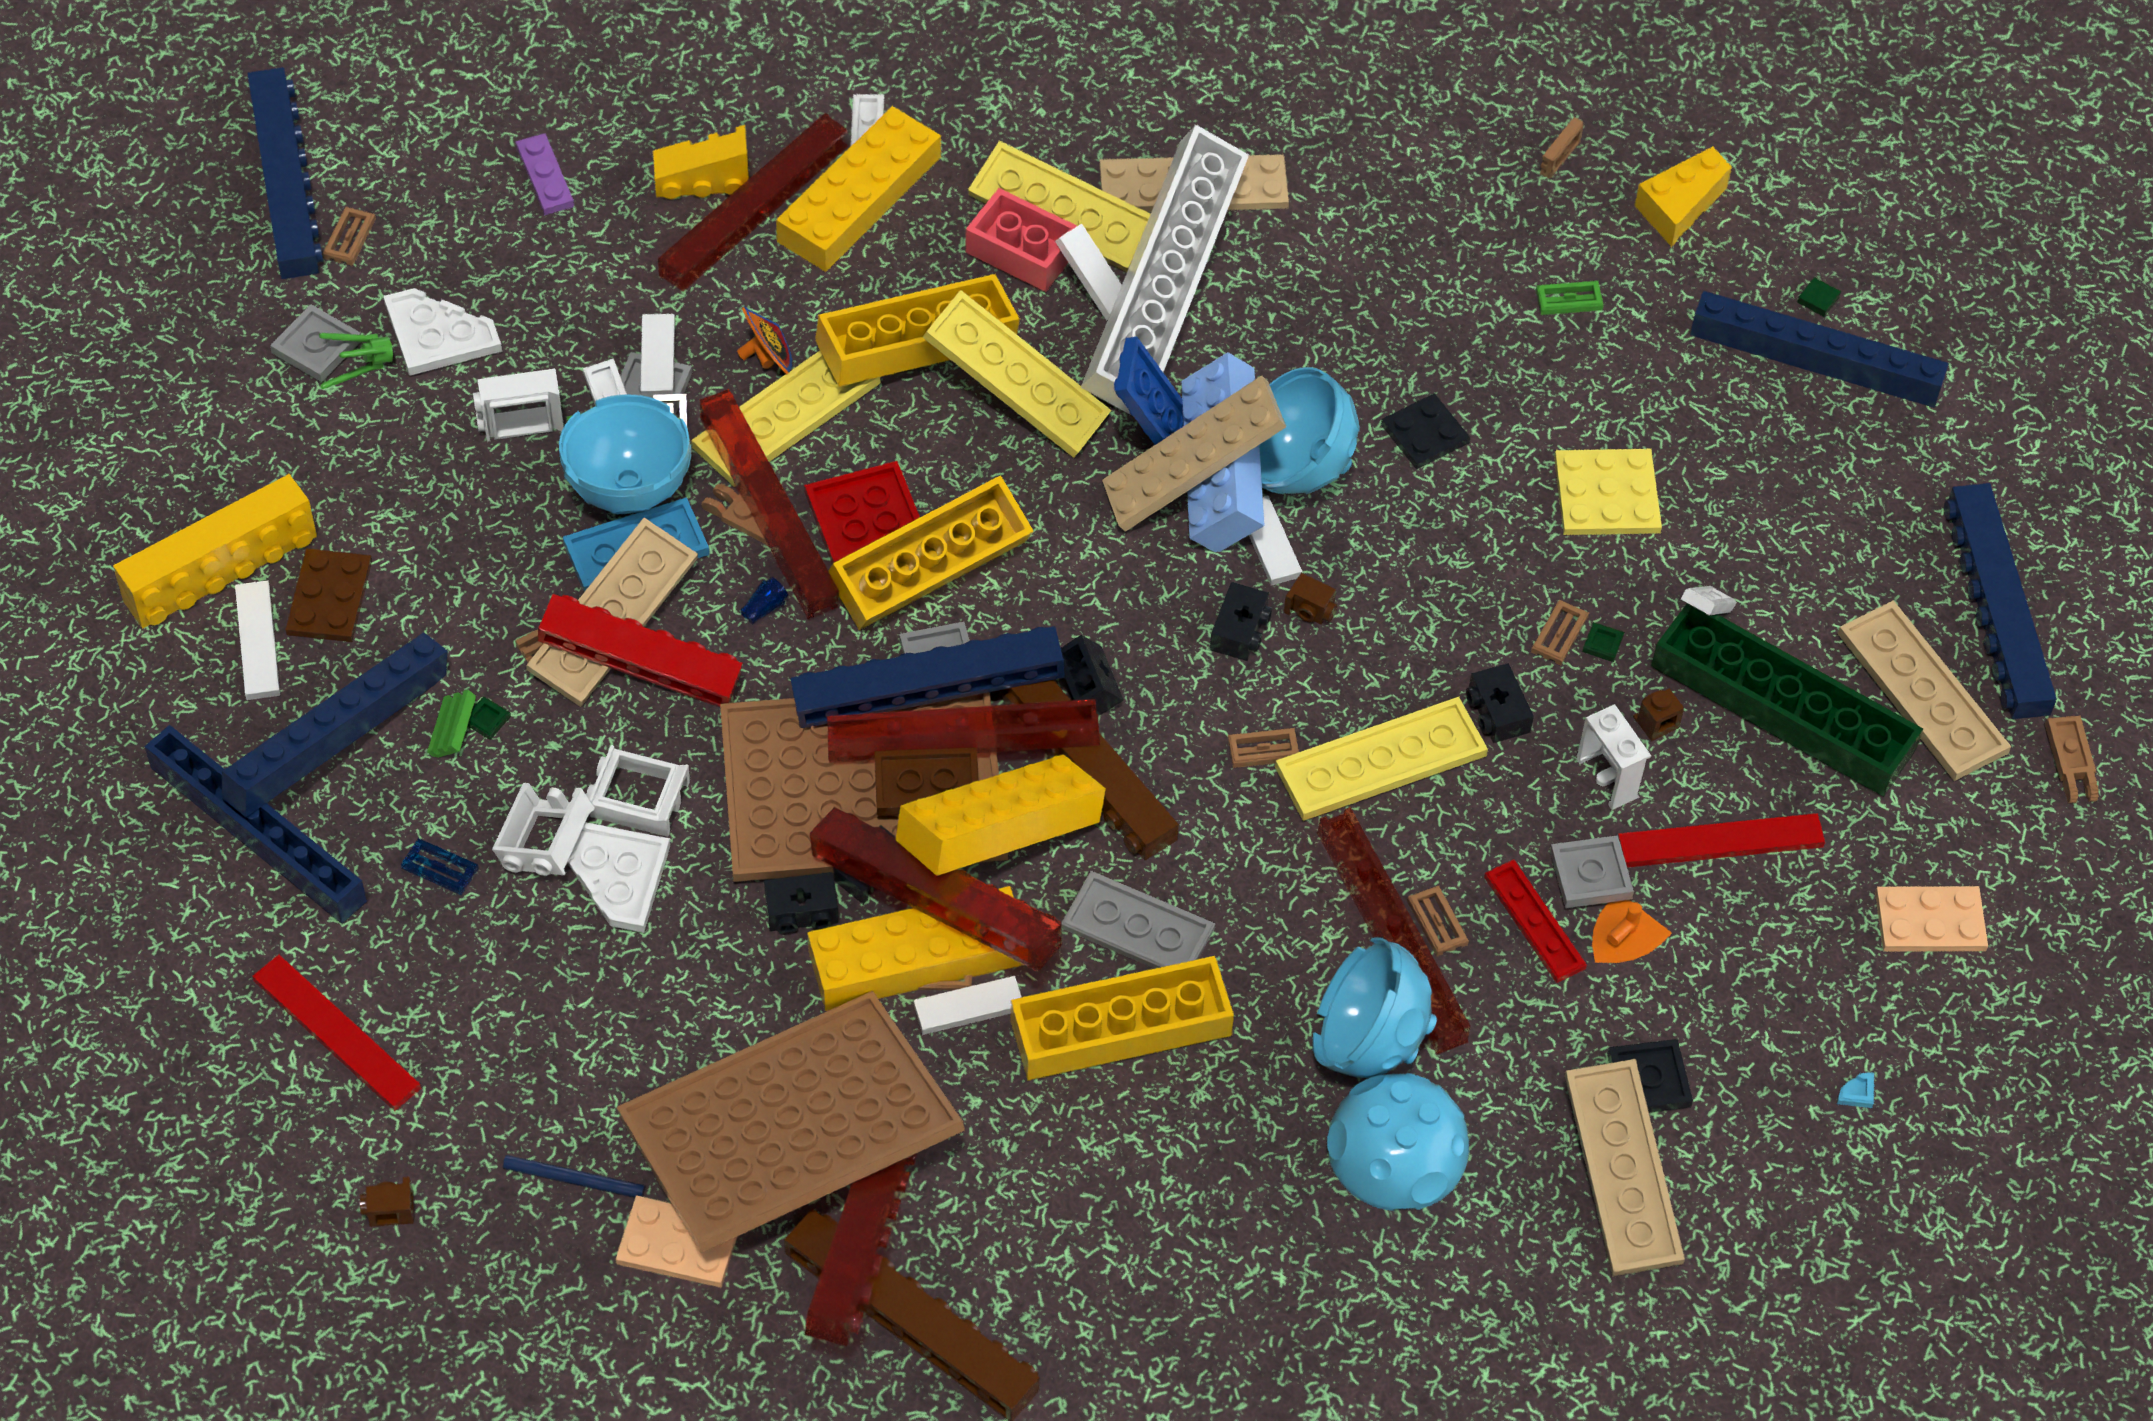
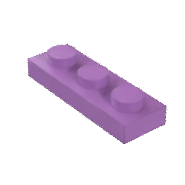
(544, 174)

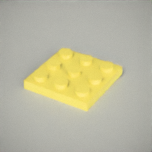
(1607, 491)

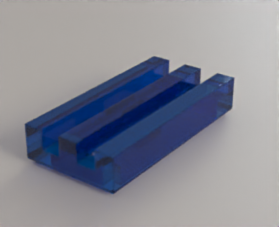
(454, 886)

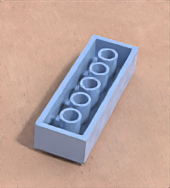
(1231, 500)

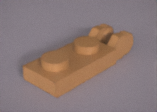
(736, 514)
(2072, 756)

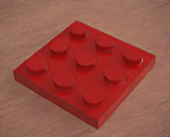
(860, 507)

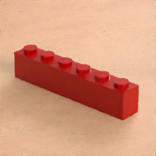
(639, 650)

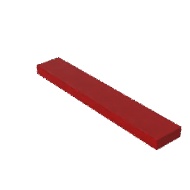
(1722, 840)
(337, 1032)

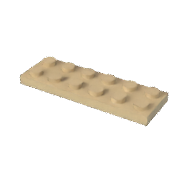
(1141, 179)
(1193, 453)
(628, 587)
(1924, 690)
(1624, 1167)

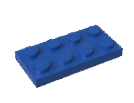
(1148, 392)

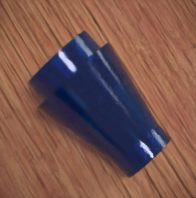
(764, 600)

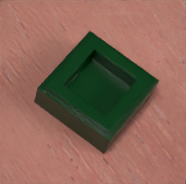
(1819, 297)
(1603, 642)
(488, 718)

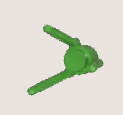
(374, 351)

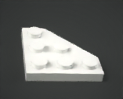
(437, 332)
(620, 872)

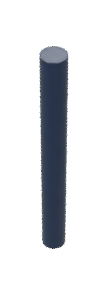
(573, 1176)

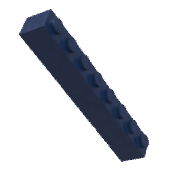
(283, 173)
(1819, 349)
(2000, 602)
(929, 676)
(333, 724)
(262, 831)

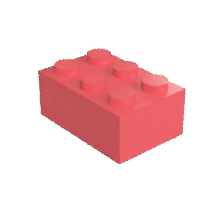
(1018, 239)

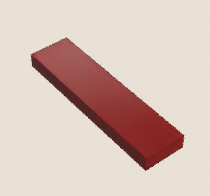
(1535, 921)

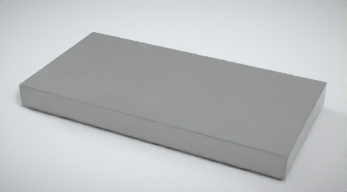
(1136, 923)

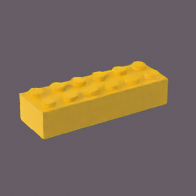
(858, 188)
(889, 333)
(215, 551)
(930, 552)
(999, 814)
(896, 956)
(1121, 1017)

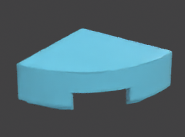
(1858, 1091)

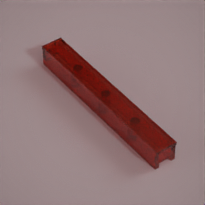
(752, 203)
(768, 503)
(985, 727)
(1389, 919)

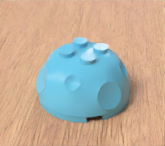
(1317, 434)
(625, 453)
(1374, 1012)
(1398, 1142)

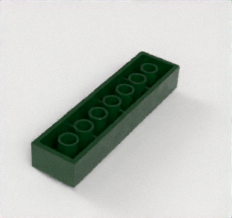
(1787, 698)

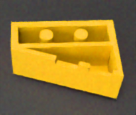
(702, 167)
(1683, 193)

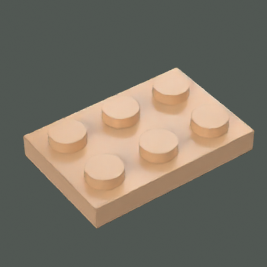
(1931, 918)
(662, 1244)

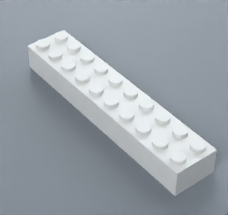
(1169, 257)

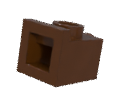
(1311, 600)
(1657, 708)
(388, 1203)

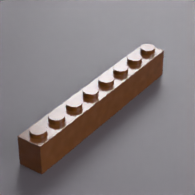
(1127, 801)
(927, 1325)

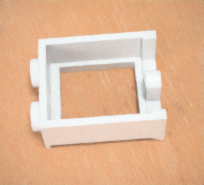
(518, 390)
(1612, 736)
(631, 815)
(521, 821)

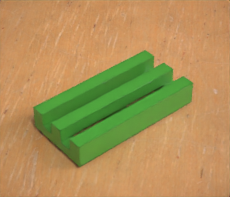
(1570, 301)
(451, 724)

